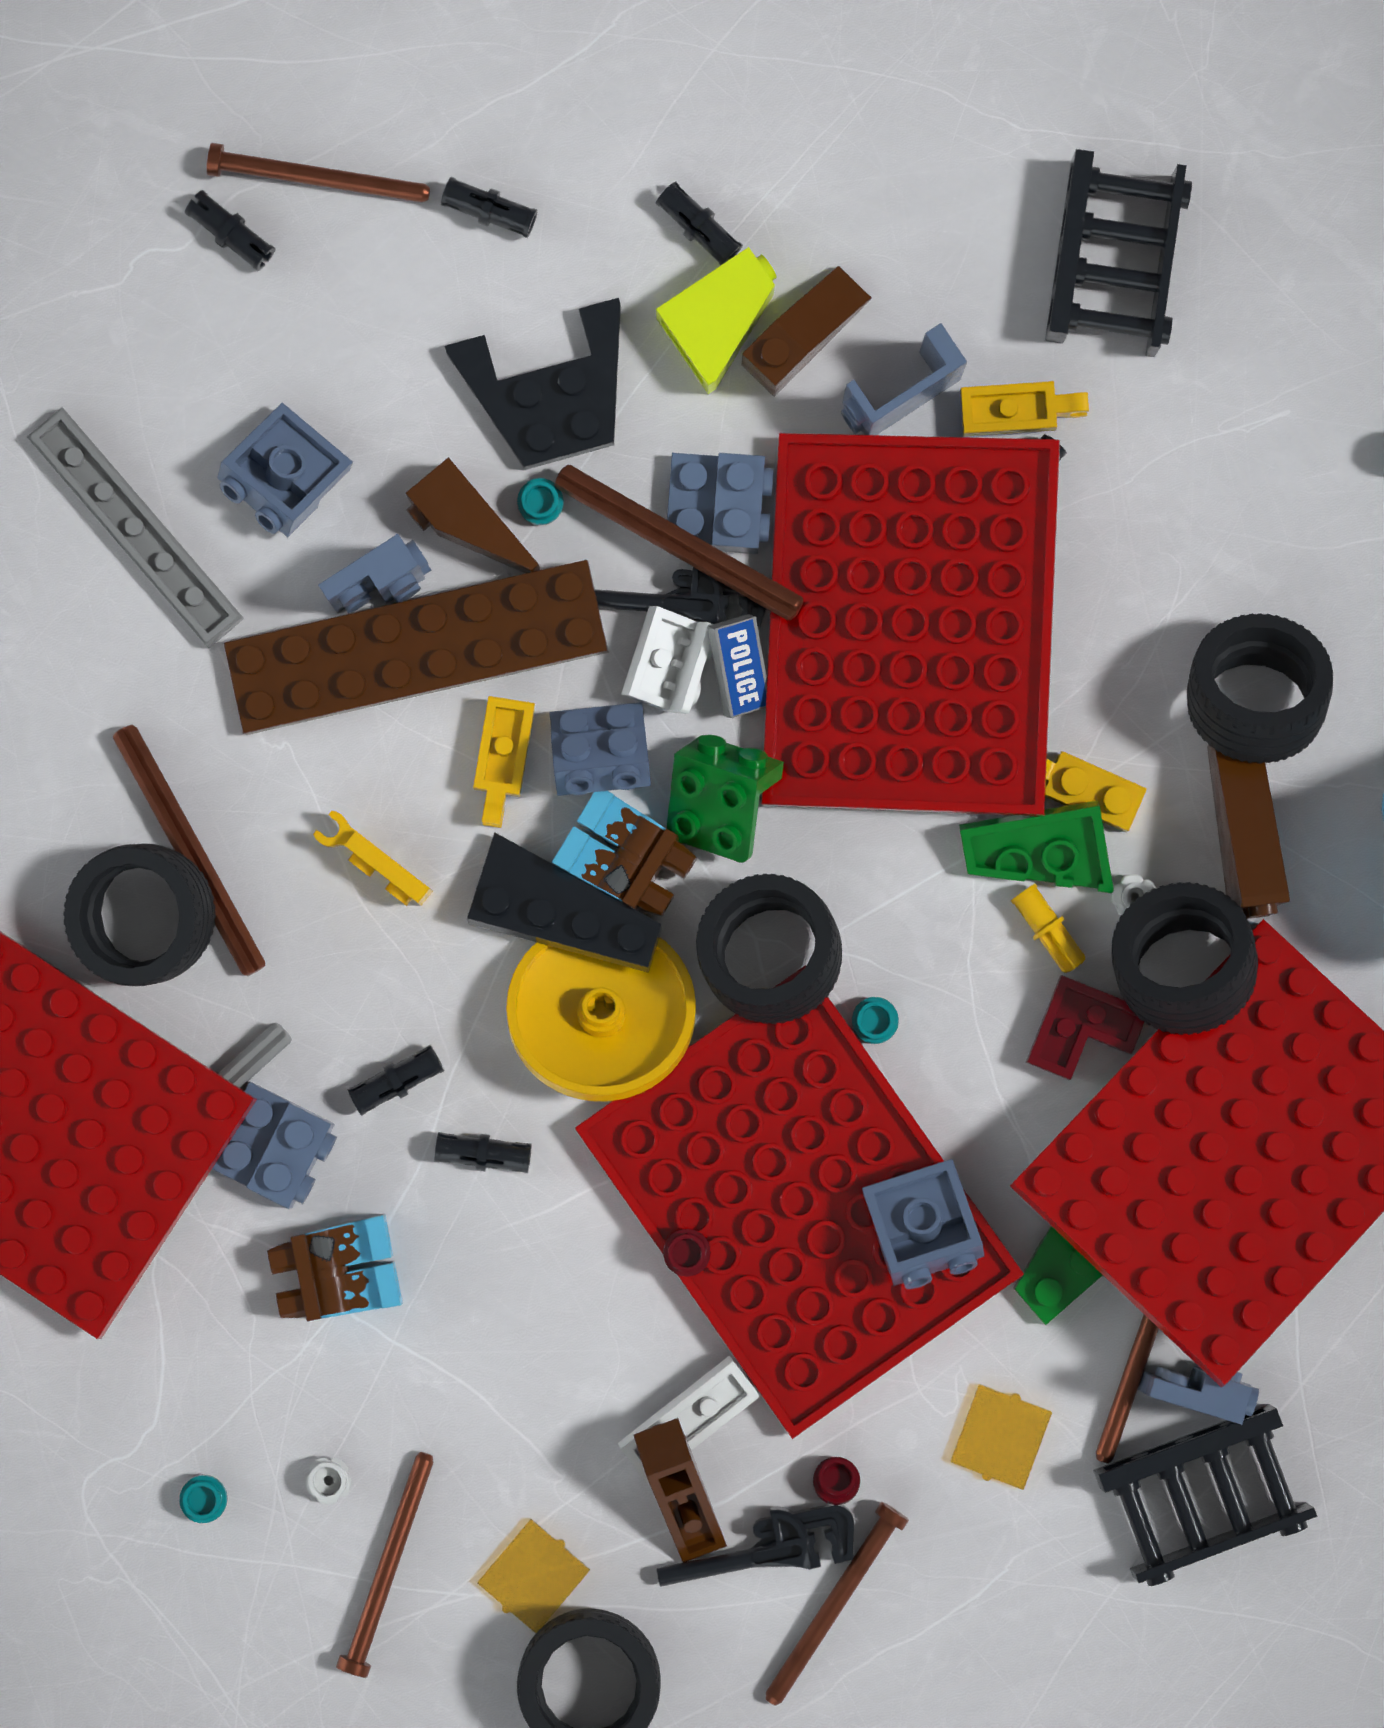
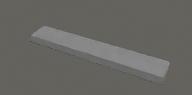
(135, 527)

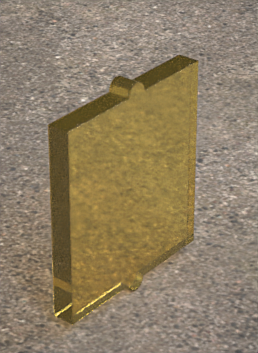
(1001, 1436)
(533, 1576)

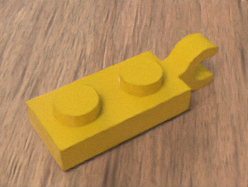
(1017, 408)
(502, 754)
(1077, 781)
(370, 858)

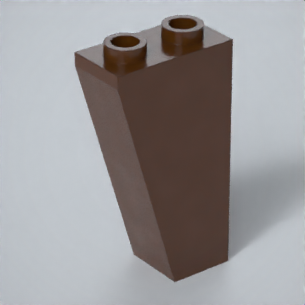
(1248, 835)

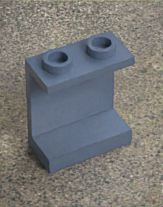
(947, 368)

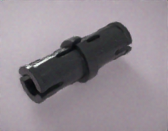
(489, 207)
(698, 223)
(230, 230)
(395, 1080)
(483, 1152)

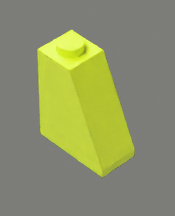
(718, 314)

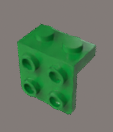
(718, 795)

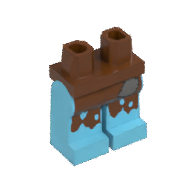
(639, 855)
(324, 1275)

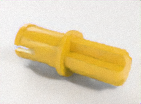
(1049, 929)

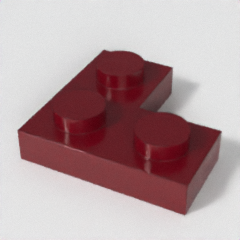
(1079, 1014)

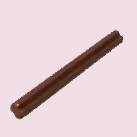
(679, 542)
(186, 842)

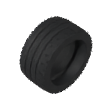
(1259, 642)
(750, 898)
(1174, 910)
(86, 927)
(593, 1624)

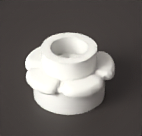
(1129, 884)
(315, 1480)

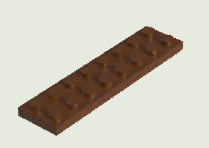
(416, 647)

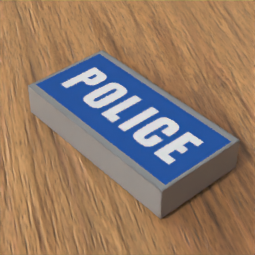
(739, 665)

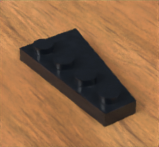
(554, 908)

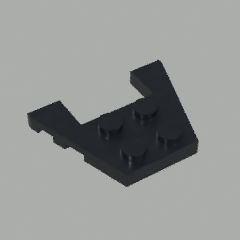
(555, 408)

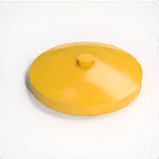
(599, 1024)

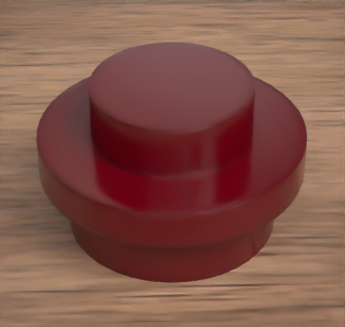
(686, 1252)
(836, 1480)

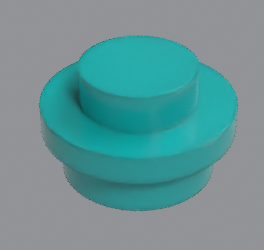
(540, 501)
(875, 1020)
(203, 1499)

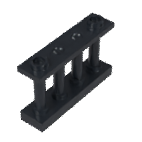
(1075, 270)
(1168, 1463)

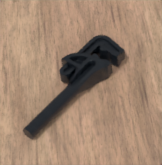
(696, 598)
(783, 1544)

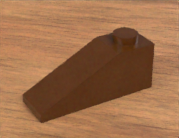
(803, 330)
(463, 517)
(679, 1490)

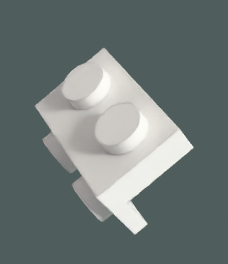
(668, 661)

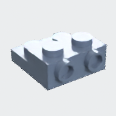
(282, 471)
(721, 499)
(389, 568)
(599, 749)
(277, 1148)
(924, 1224)
(1202, 1393)

